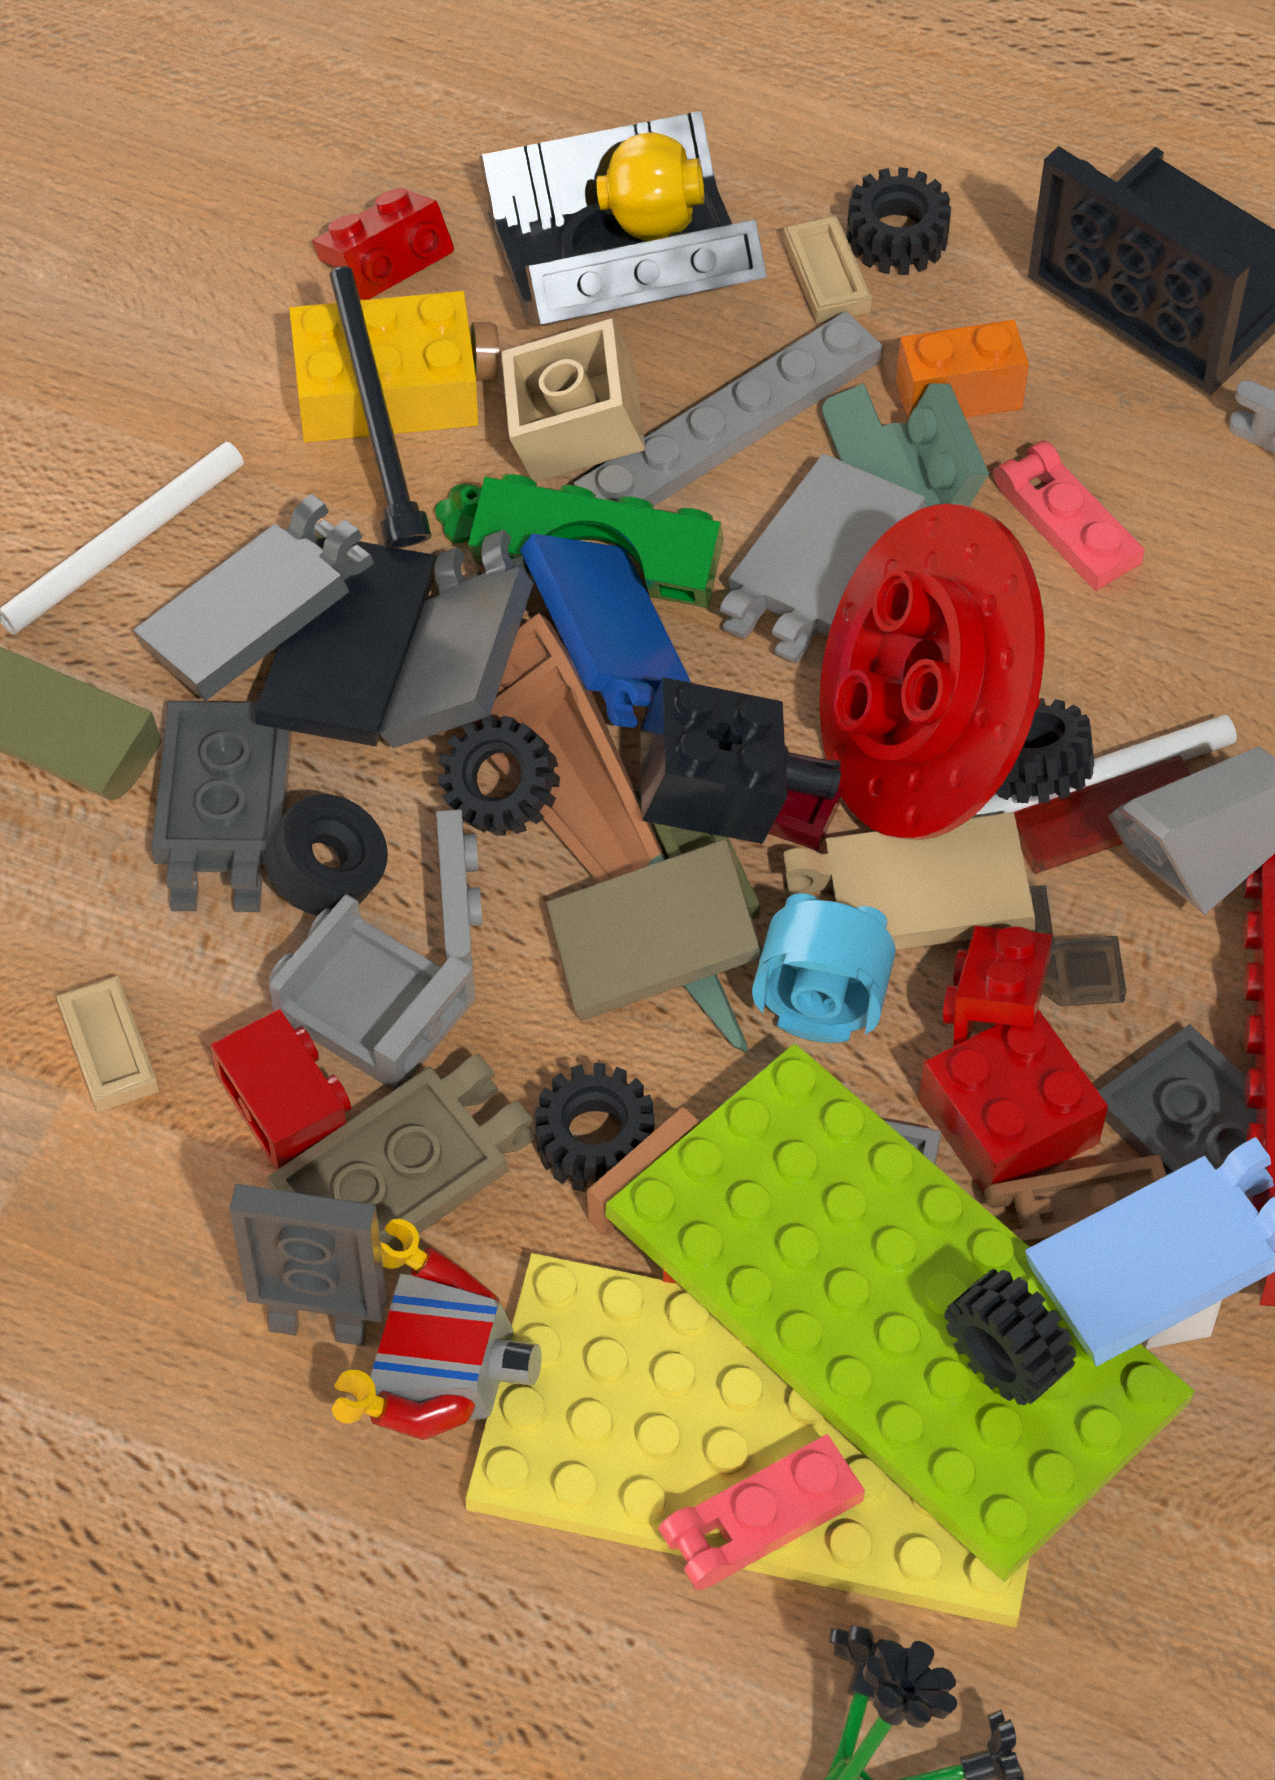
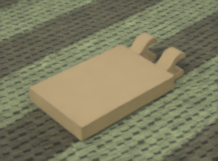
(925, 887)

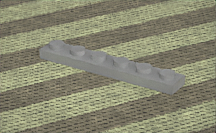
(739, 413)

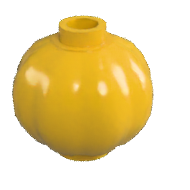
(651, 186)

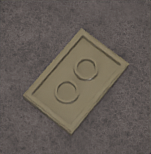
(654, 929)

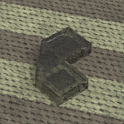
(1079, 968)

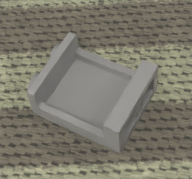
(369, 995)

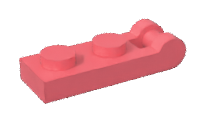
(1068, 516)
(763, 1512)

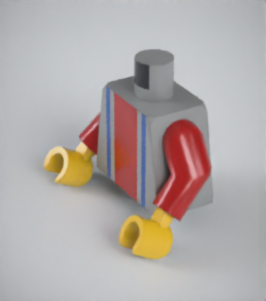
(438, 1350)

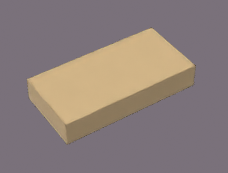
(826, 269)
(107, 1044)

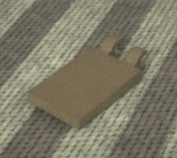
(414, 1150)

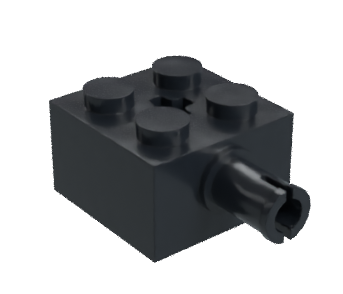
(722, 762)

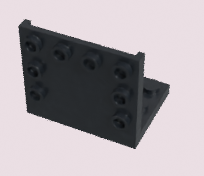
(1157, 263)

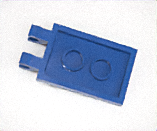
(604, 621)

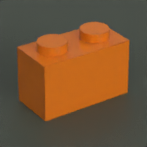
(979, 361)

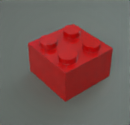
(1012, 1102)

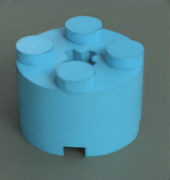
(824, 968)

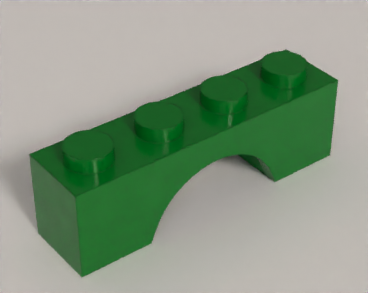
(672, 549)

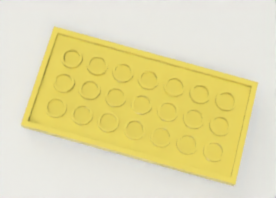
(663, 1408)

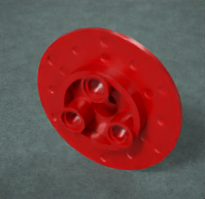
(932, 671)

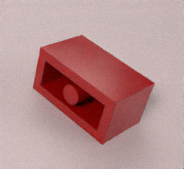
(279, 1086)

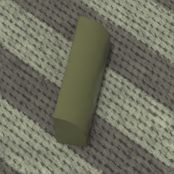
(73, 728)

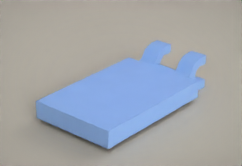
(1161, 1253)

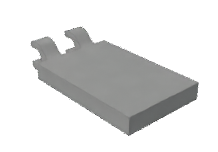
(812, 553)

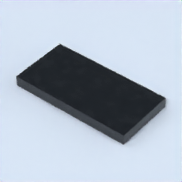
(346, 661)

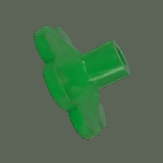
(458, 512)

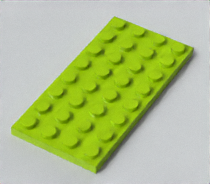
(836, 1268)

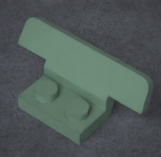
(926, 455)

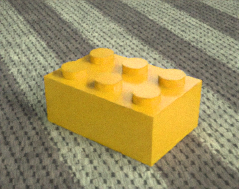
(420, 359)

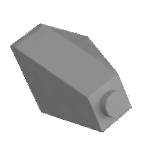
(1205, 828)

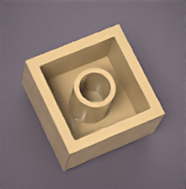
(572, 400)

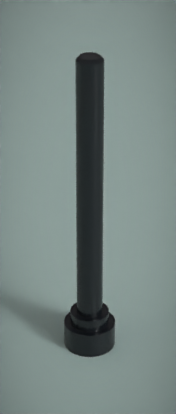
(403, 521)

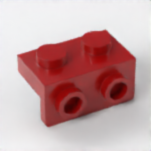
(387, 241)
(997, 979)

